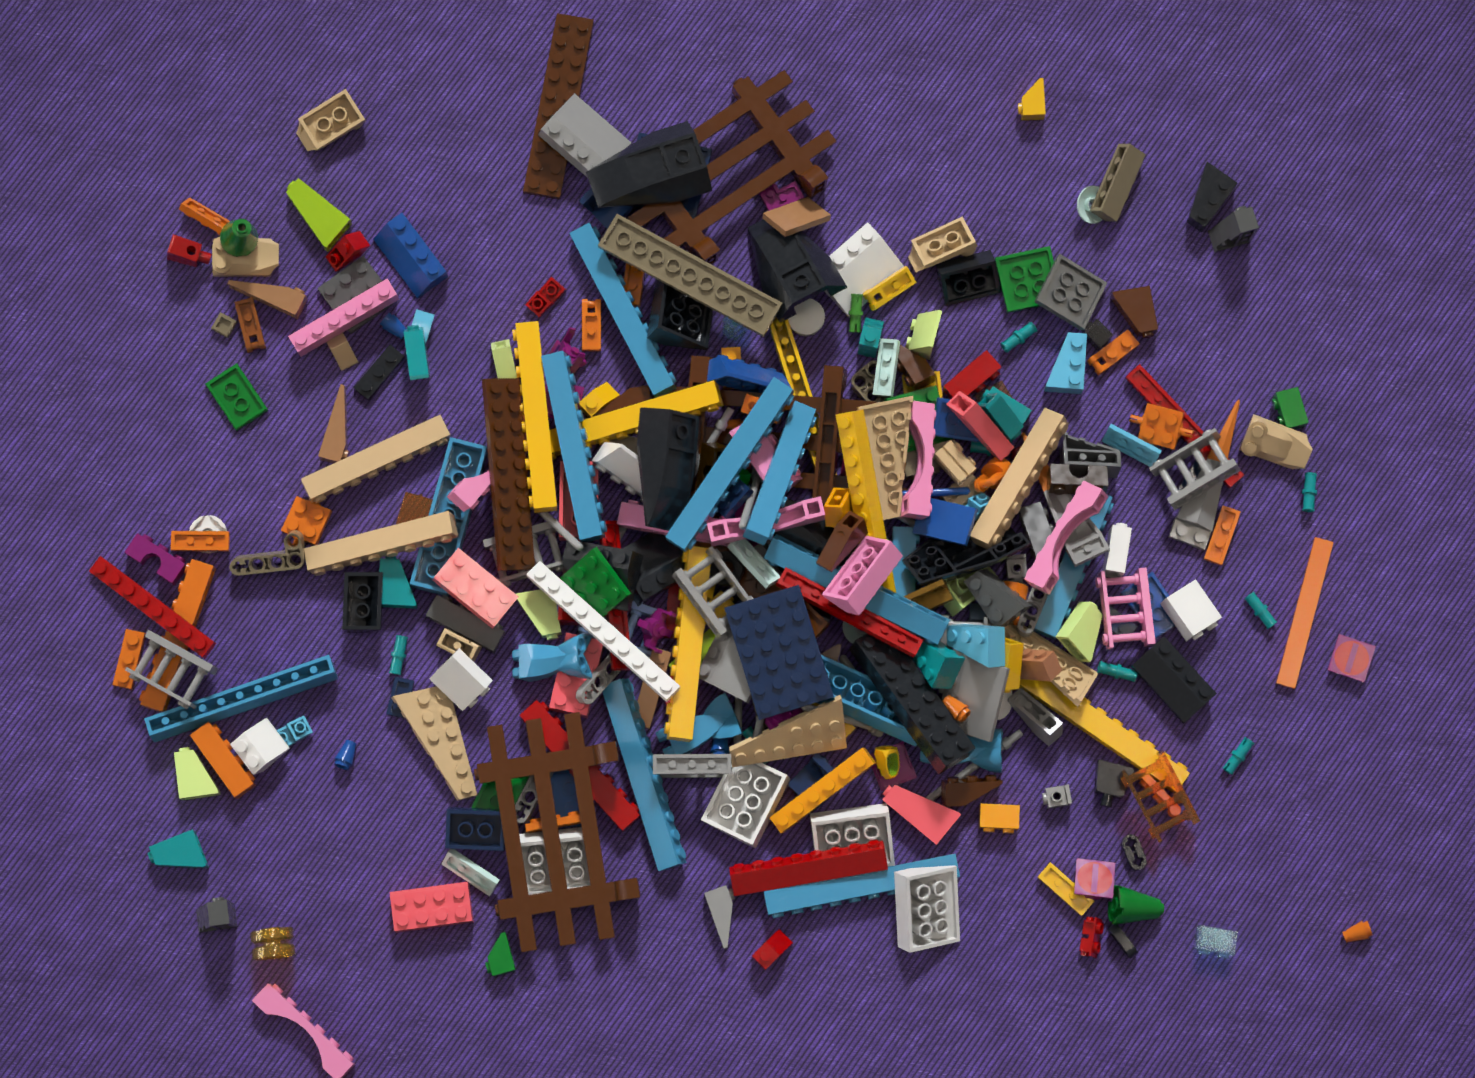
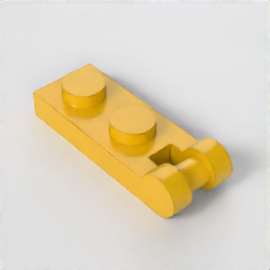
(889, 288)

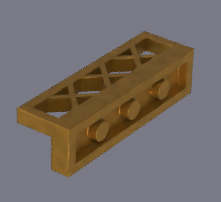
(931, 595)

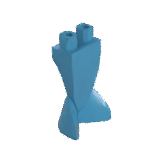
(543, 661)
(716, 722)
(985, 755)

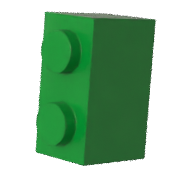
(1290, 408)

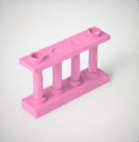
(1142, 598)

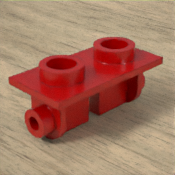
(1094, 929)

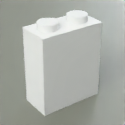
(1116, 558)
(1191, 611)
(461, 680)

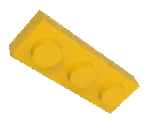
(1064, 888)

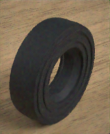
(738, 567)

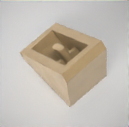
(342, 352)

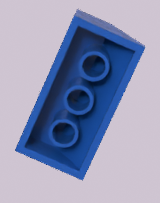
(410, 255)
(741, 376)

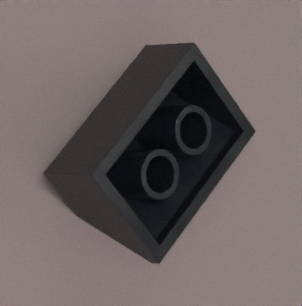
(968, 277)
(362, 602)

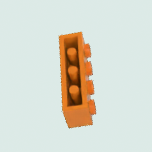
(222, 759)

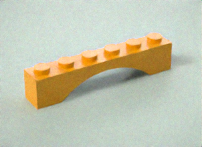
(822, 790)

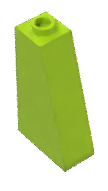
(320, 215)

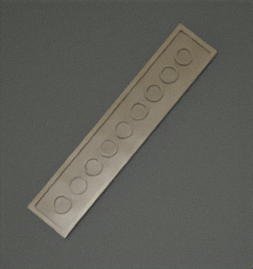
(690, 275)

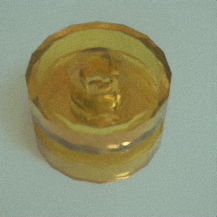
(272, 941)

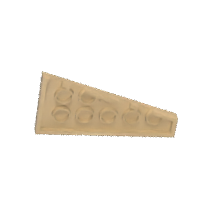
(888, 439)
(1075, 676)
(438, 731)
(799, 736)

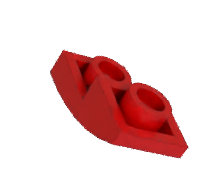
(545, 297)

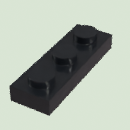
(379, 372)

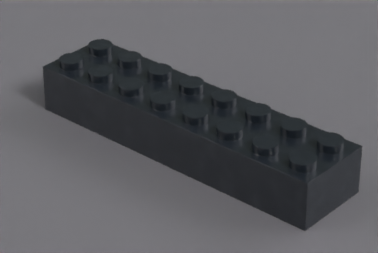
(913, 702)

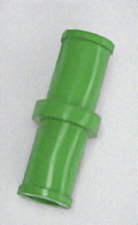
(855, 313)

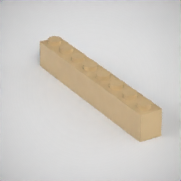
(375, 459)
(1019, 479)
(381, 543)

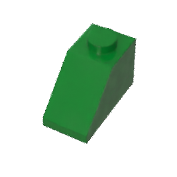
(500, 957)

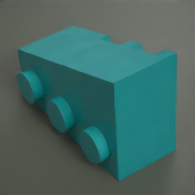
(938, 664)

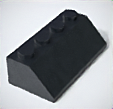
(1173, 680)

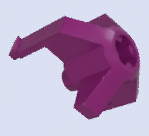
(577, 358)
(655, 628)

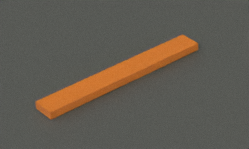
(1304, 613)

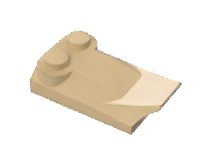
(329, 121)
(942, 244)
(258, 263)
(1276, 443)

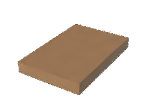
(796, 216)

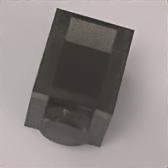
(1097, 334)

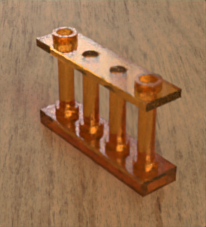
(1170, 780)

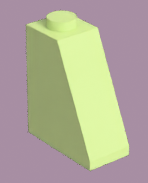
(503, 359)
(541, 612)
(1081, 631)
(193, 776)

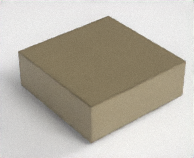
(224, 325)

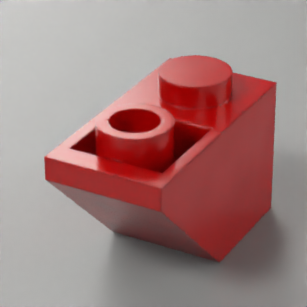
(347, 250)

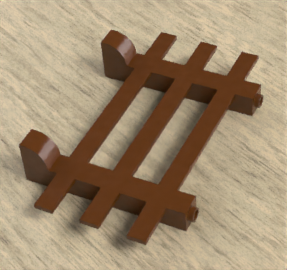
(772, 131)
(827, 441)
(540, 766)

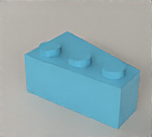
(1069, 367)
(979, 642)

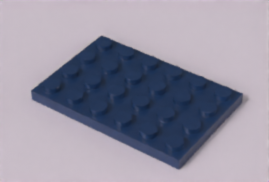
(779, 652)

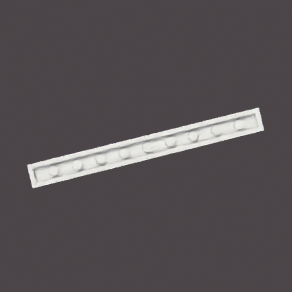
(603, 631)

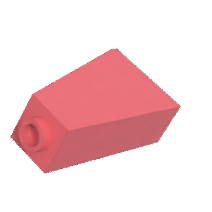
(980, 425)
(924, 814)

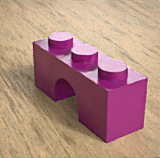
(142, 549)

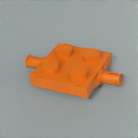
(1161, 426)
(308, 519)

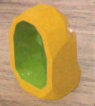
(887, 761)

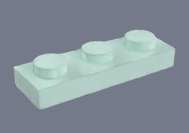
(886, 367)
(754, 562)
(470, 871)

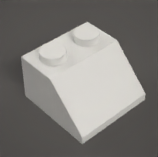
(260, 746)

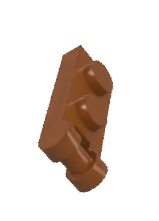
(250, 324)

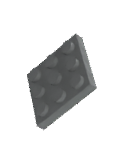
(349, 284)
(1070, 292)

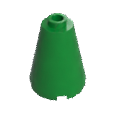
(239, 238)
(1133, 906)

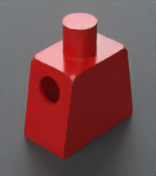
(179, 250)

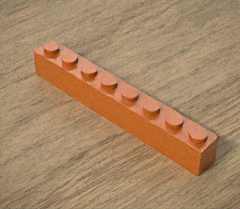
(188, 606)

